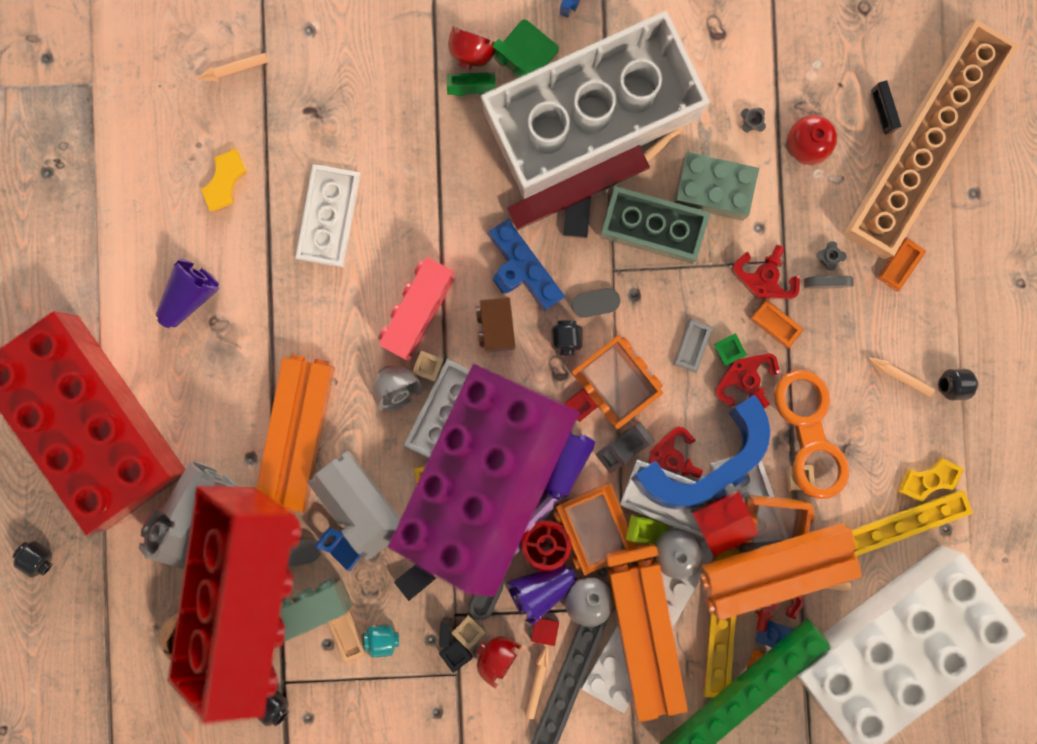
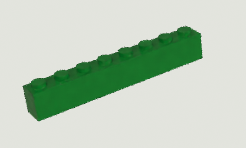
(753, 687)

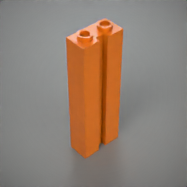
(295, 431)
(780, 571)
(647, 639)

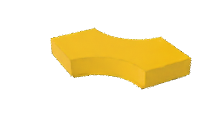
(228, 170)
(940, 476)

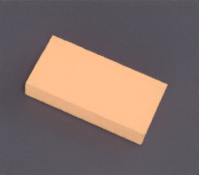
(347, 637)

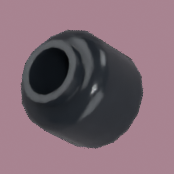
(566, 337)
(958, 384)
(32, 559)
(275, 710)

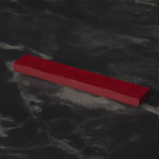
(578, 187)

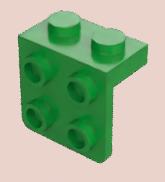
(525, 49)

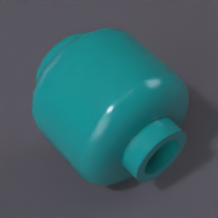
(380, 640)

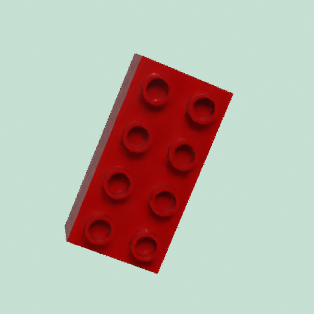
(82, 423)
(232, 603)

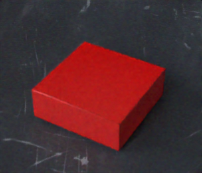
(581, 403)
(545, 631)

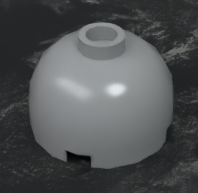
(394, 387)
(678, 554)
(589, 602)

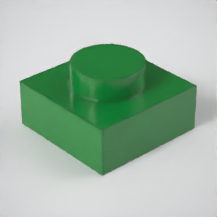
(729, 349)

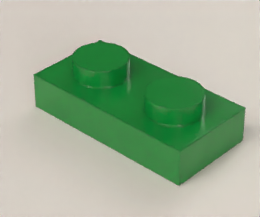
(470, 83)

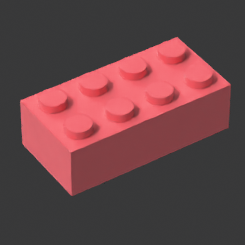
(417, 309)

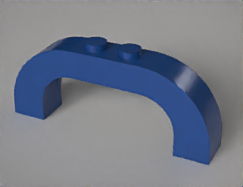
(755, 441)

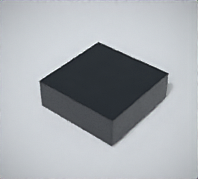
(445, 632)
(456, 655)

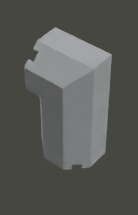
(357, 504)
(168, 530)

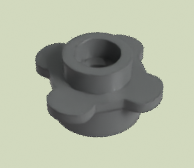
(759, 116)
(824, 256)

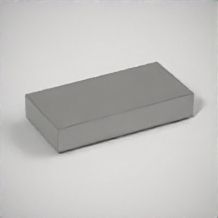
(692, 345)

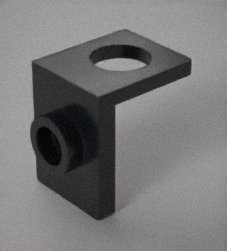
(414, 581)

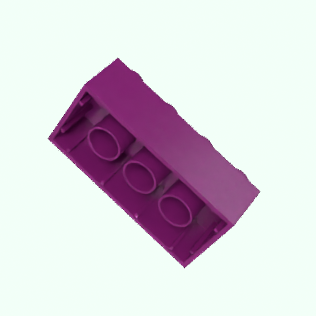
(483, 482)

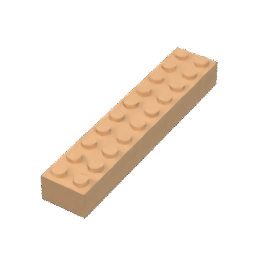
(930, 140)

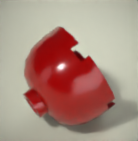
(470, 48)
(811, 139)
(546, 546)
(496, 658)

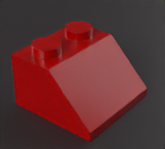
(725, 522)

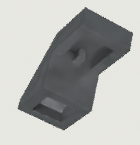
(624, 447)

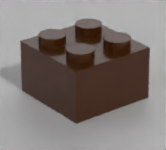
(497, 325)

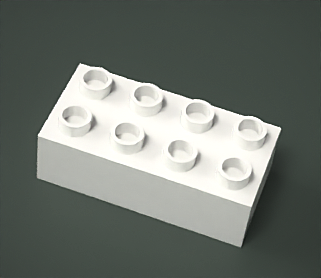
(595, 104)
(908, 647)

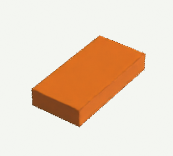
(901, 264)
(776, 324)
(631, 554)

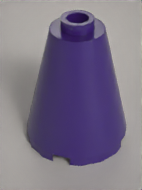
(184, 293)
(569, 465)
(540, 591)

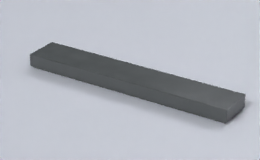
(568, 684)

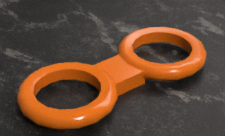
(811, 434)

